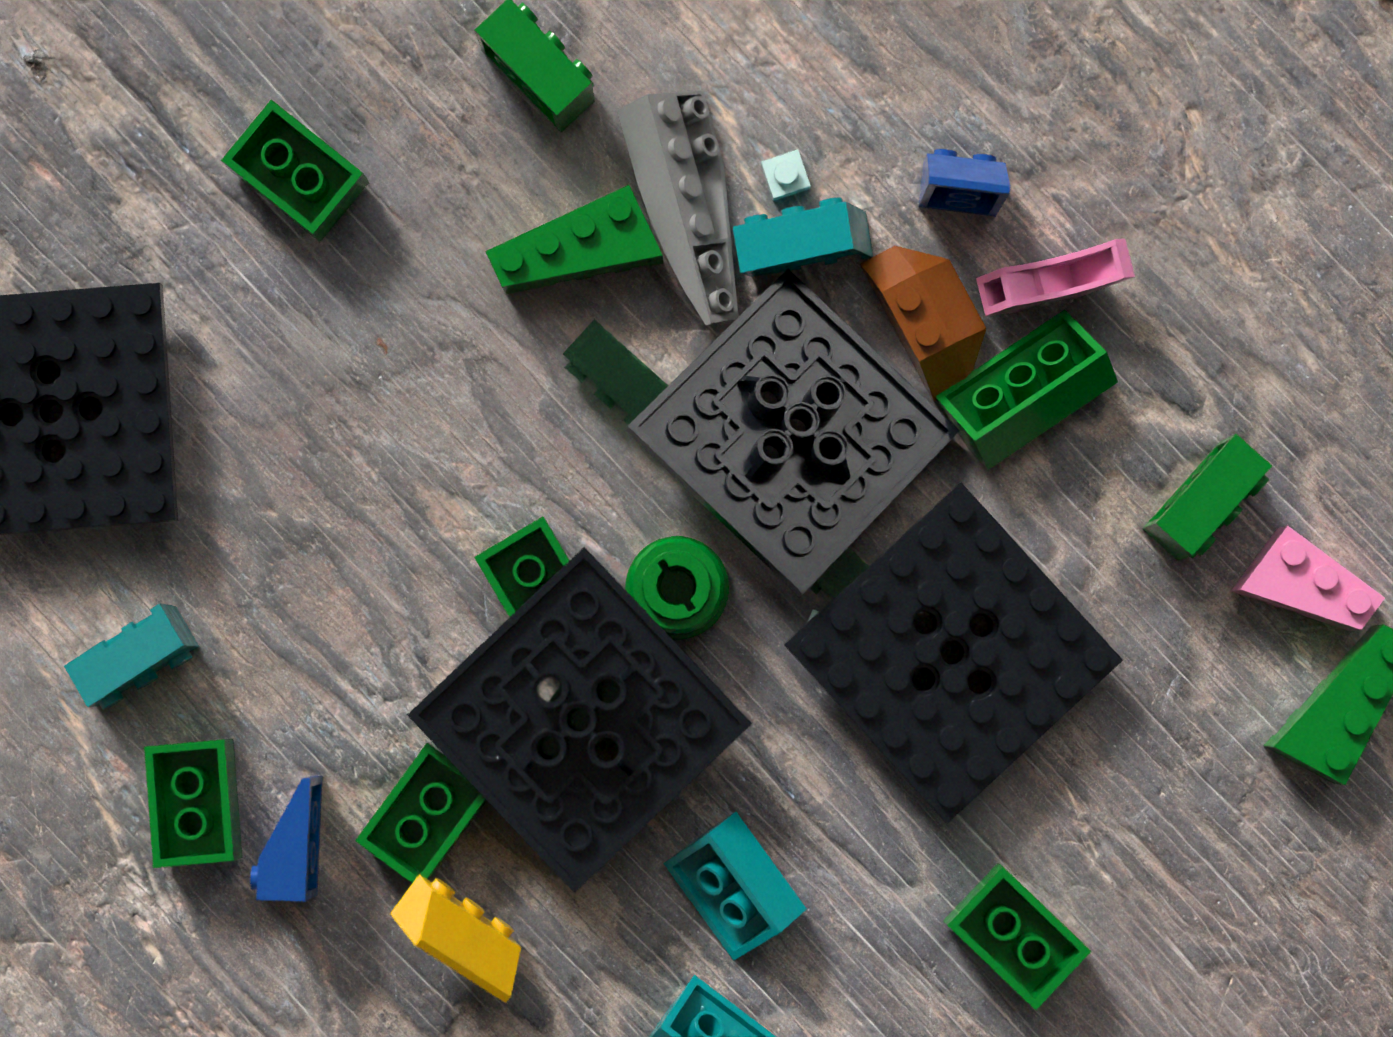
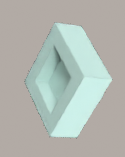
(785, 175)

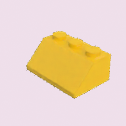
(459, 935)

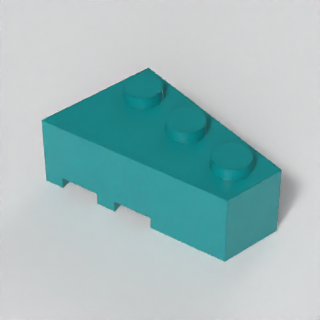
(802, 237)
(132, 657)

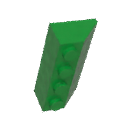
(1027, 388)

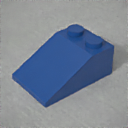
(963, 183)
(291, 856)

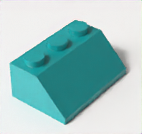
(735, 886)
(706, 1013)

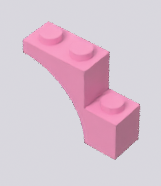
(1055, 279)

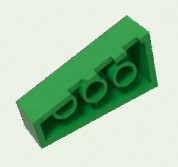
(580, 244)
(1342, 711)

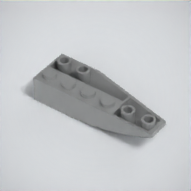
(685, 195)

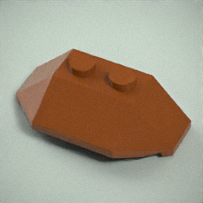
(928, 314)

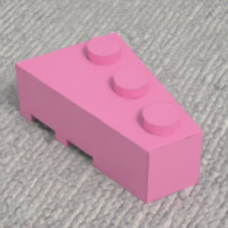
(1308, 582)

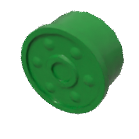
(679, 585)

